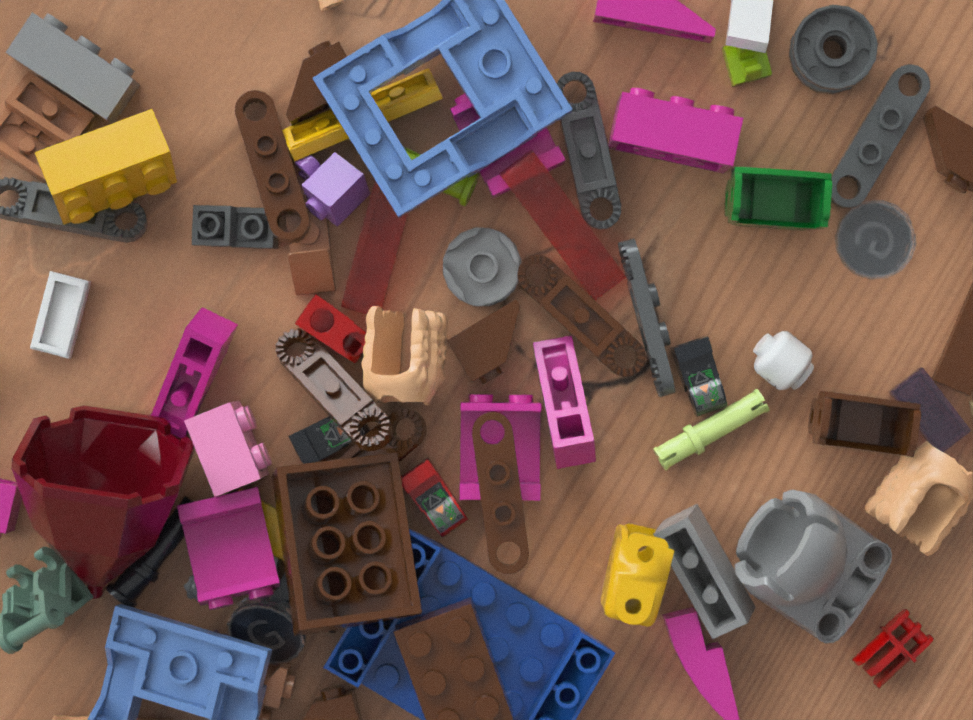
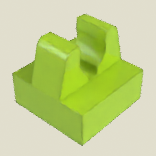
(745, 65)

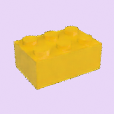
(107, 167)

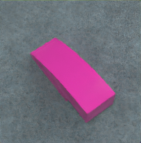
(702, 662)

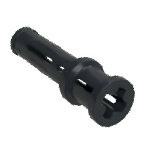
(145, 569)

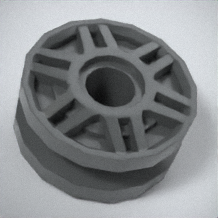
(846, 28)

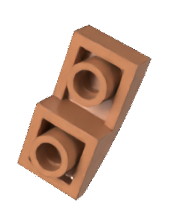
(279, 687)

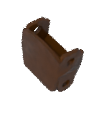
(865, 423)

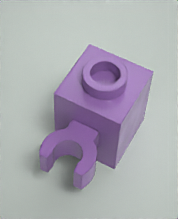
(332, 188)

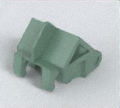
(40, 600)

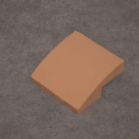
(37, 119)

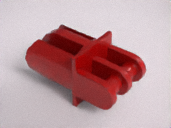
(886, 654)

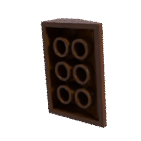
(345, 543)

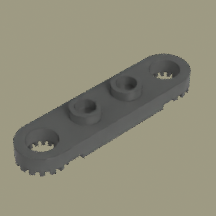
(879, 135)
(589, 153)
(39, 209)
(644, 300)

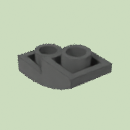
(232, 227)

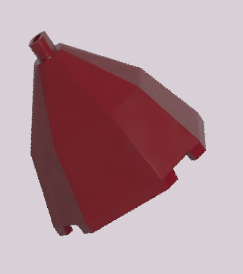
(100, 486)

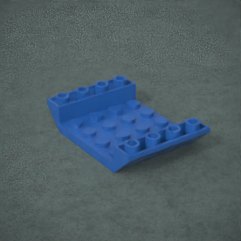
(540, 655)

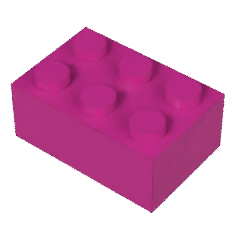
(675, 131)

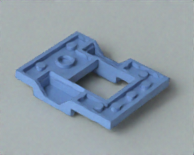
(492, 66)
(179, 669)

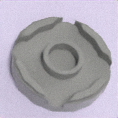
(481, 266)

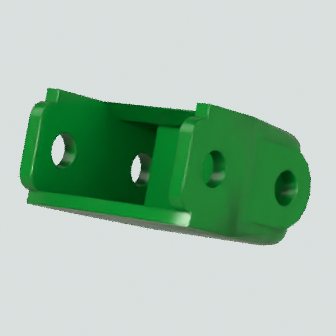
(778, 198)

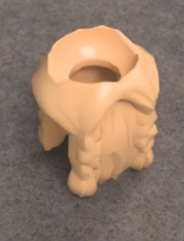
(383, 356)
(923, 497)

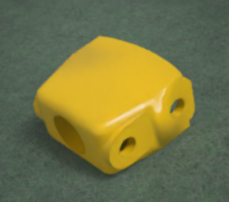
(635, 577)

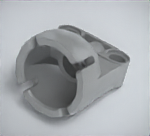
(810, 563)

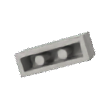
(74, 66)
(706, 572)

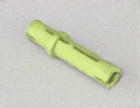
(711, 429)

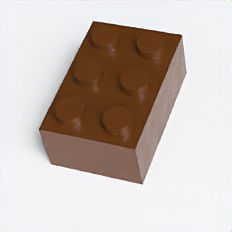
(453, 665)

